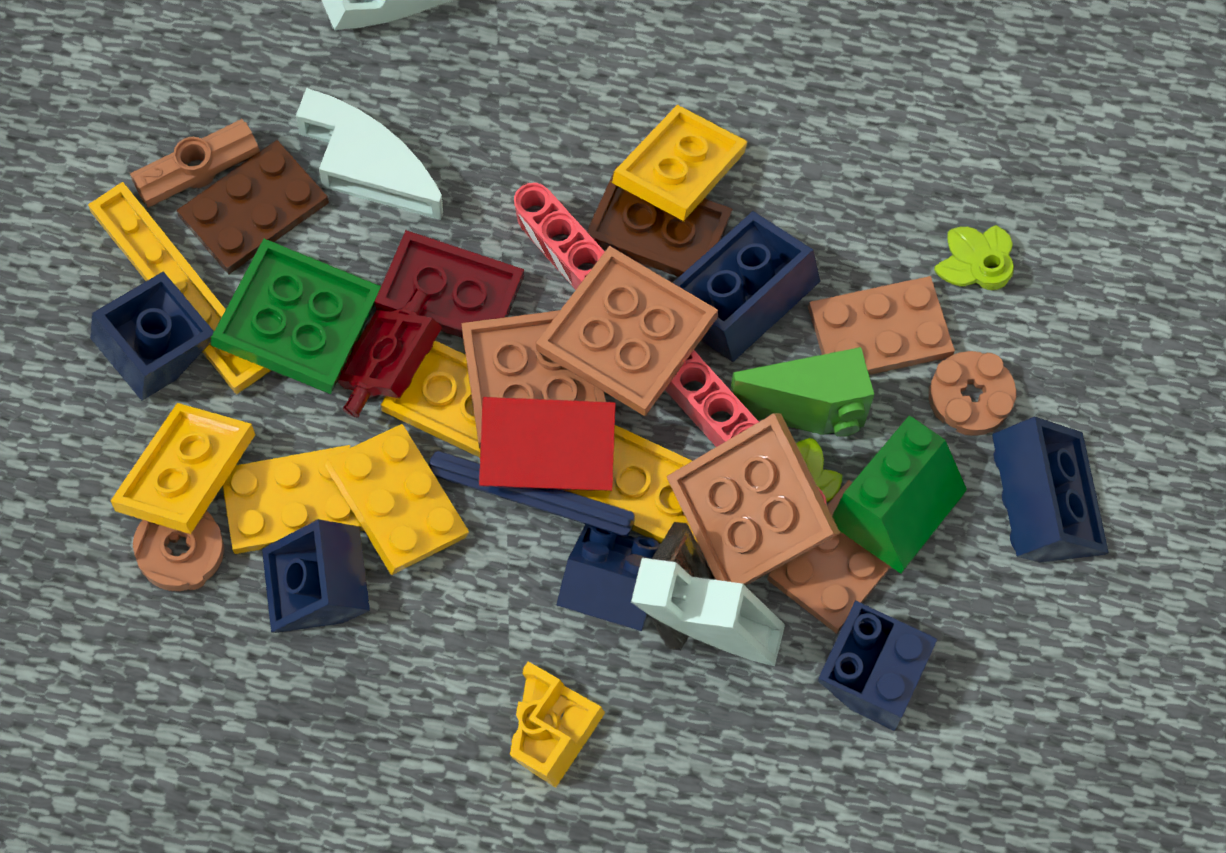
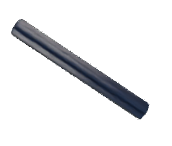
(548, 500)

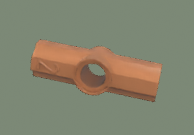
(172, 174)

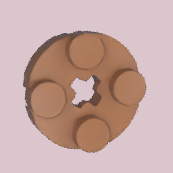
(959, 411)
(183, 571)

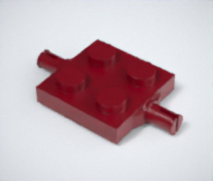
(389, 353)

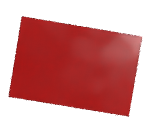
(547, 444)

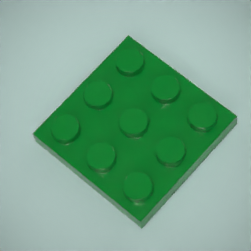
(296, 316)

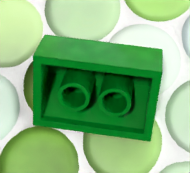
(901, 495)

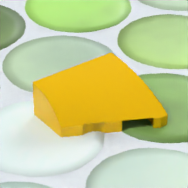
(543, 740)

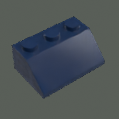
(751, 281)
(1048, 492)

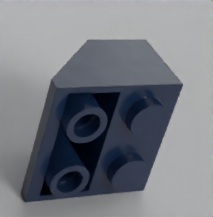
(603, 576)
(876, 664)

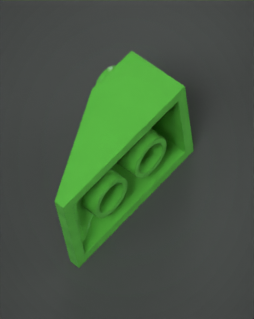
(811, 393)

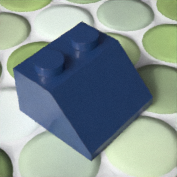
(150, 334)
(315, 577)

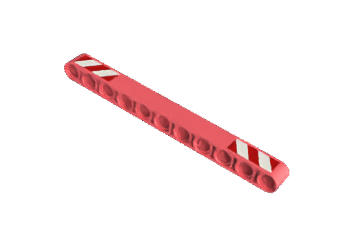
(581, 249)

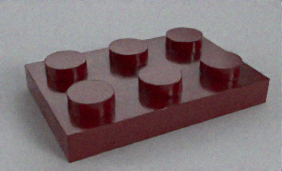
(459, 282)

